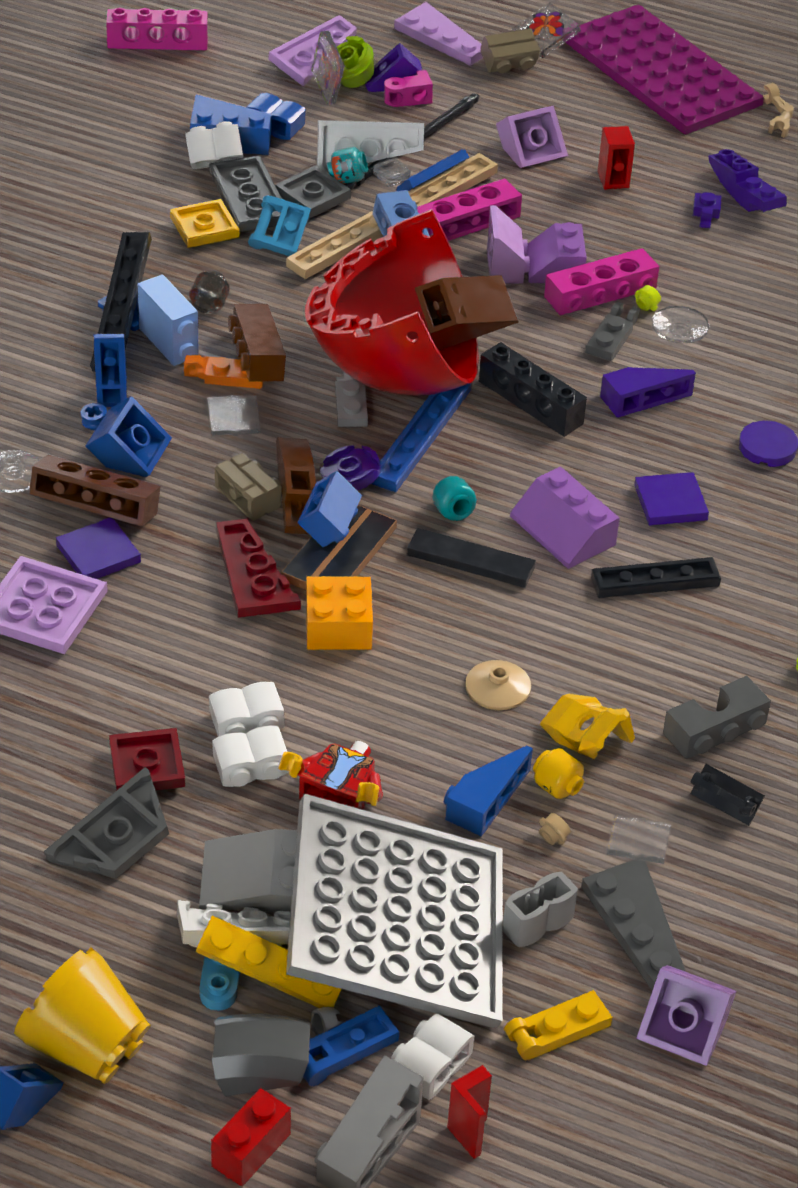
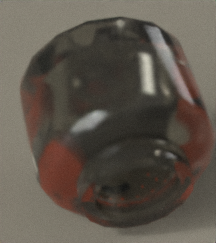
(209, 291)

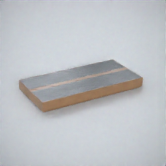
(342, 559)

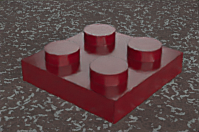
(151, 749)

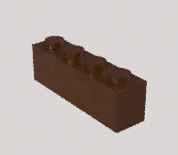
(257, 342)

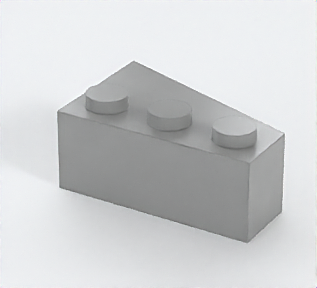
(372, 1128)

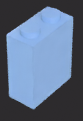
(168, 319)

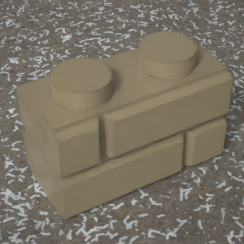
(510, 50)
(248, 486)

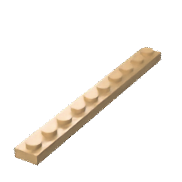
(342, 241)

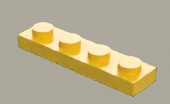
(260, 961)

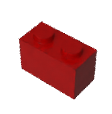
(616, 157)
(251, 1137)

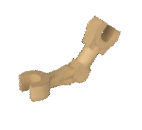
(783, 121)

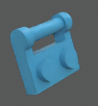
(288, 228)

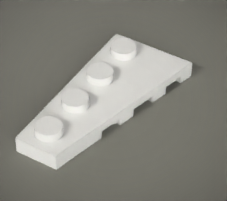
(375, 139)

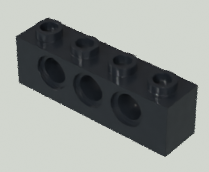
(532, 389)

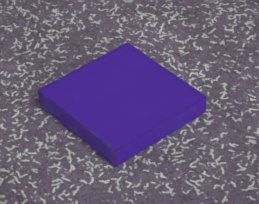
(671, 498)
(98, 549)

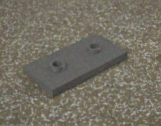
(243, 187)

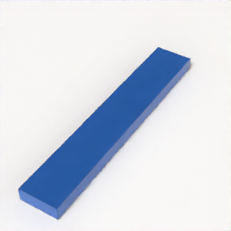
(418, 437)

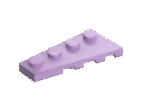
(440, 33)
(298, 54)

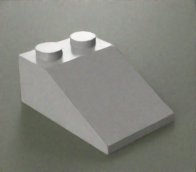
(250, 871)

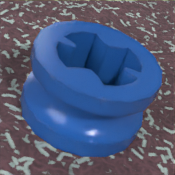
(88, 413)

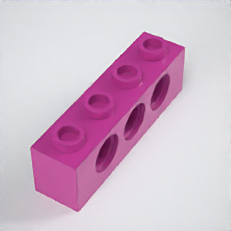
(147, 37)
(470, 209)
(600, 281)

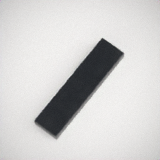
(471, 557)
(655, 577)

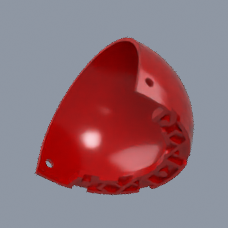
(373, 318)

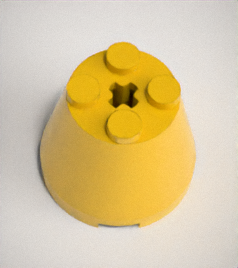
(84, 1018)

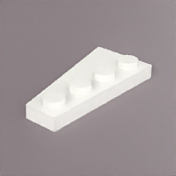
(194, 922)

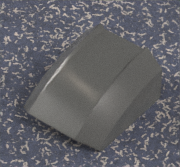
(259, 1052)

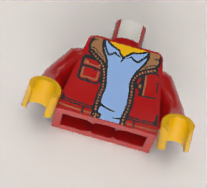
(337, 774)

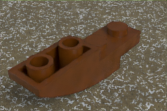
(296, 478)

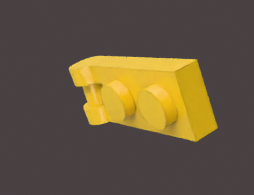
(558, 1025)

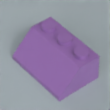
(566, 518)

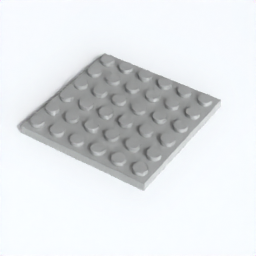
(397, 912)

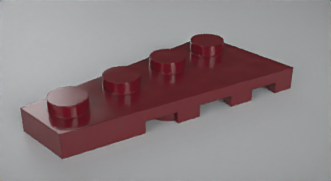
(253, 573)

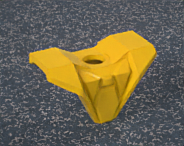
(570, 713)

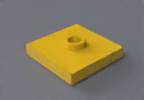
(204, 223)

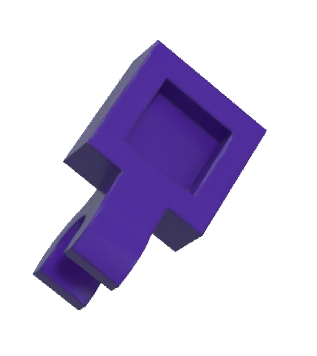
(706, 207)

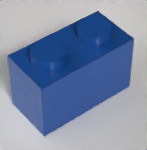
(330, 509)

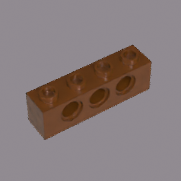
(94, 490)

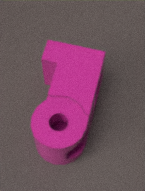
(408, 90)

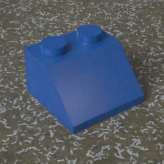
(129, 439)

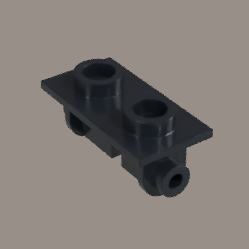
(726, 794)

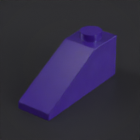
(644, 388)

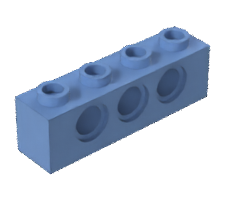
(394, 208)

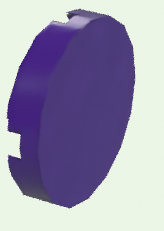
(768, 443)
(356, 465)

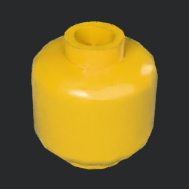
(558, 773)

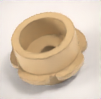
(554, 829)

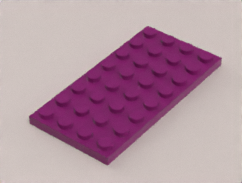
(664, 69)

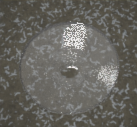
(680, 324)
(16, 470)

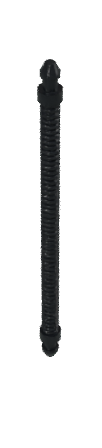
(464, 105)

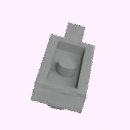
(350, 402)

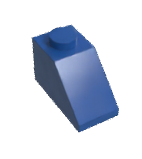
(24, 1092)

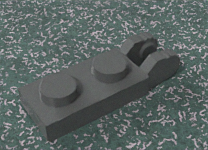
(612, 332)

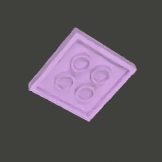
(47, 603)

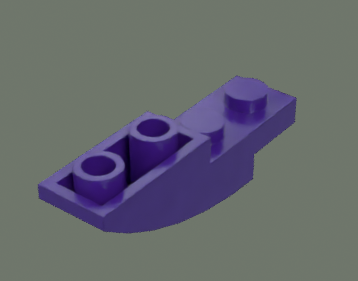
(743, 184)

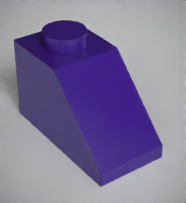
(396, 63)

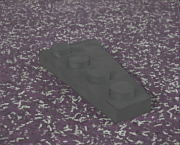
(635, 916)

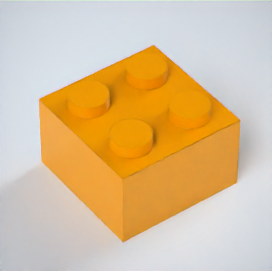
(339, 613)

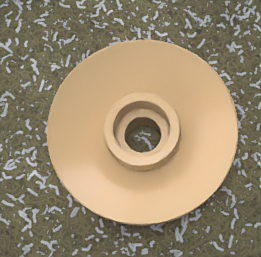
(498, 685)

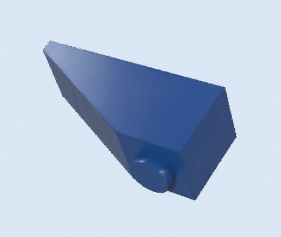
(110, 369)
(486, 790)

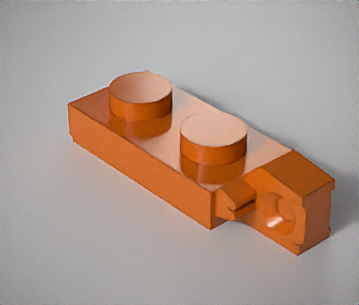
(218, 371)

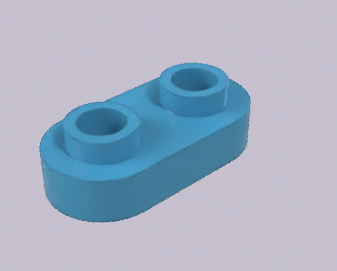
(218, 975)

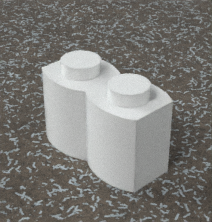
(213, 144)
(246, 708)
(249, 756)
(435, 1052)

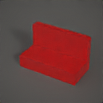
(470, 1109)

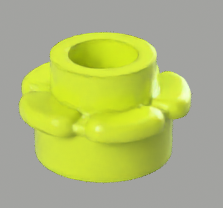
(647, 298)

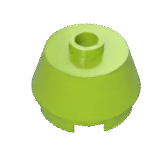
(358, 61)

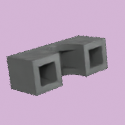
(697, 730)

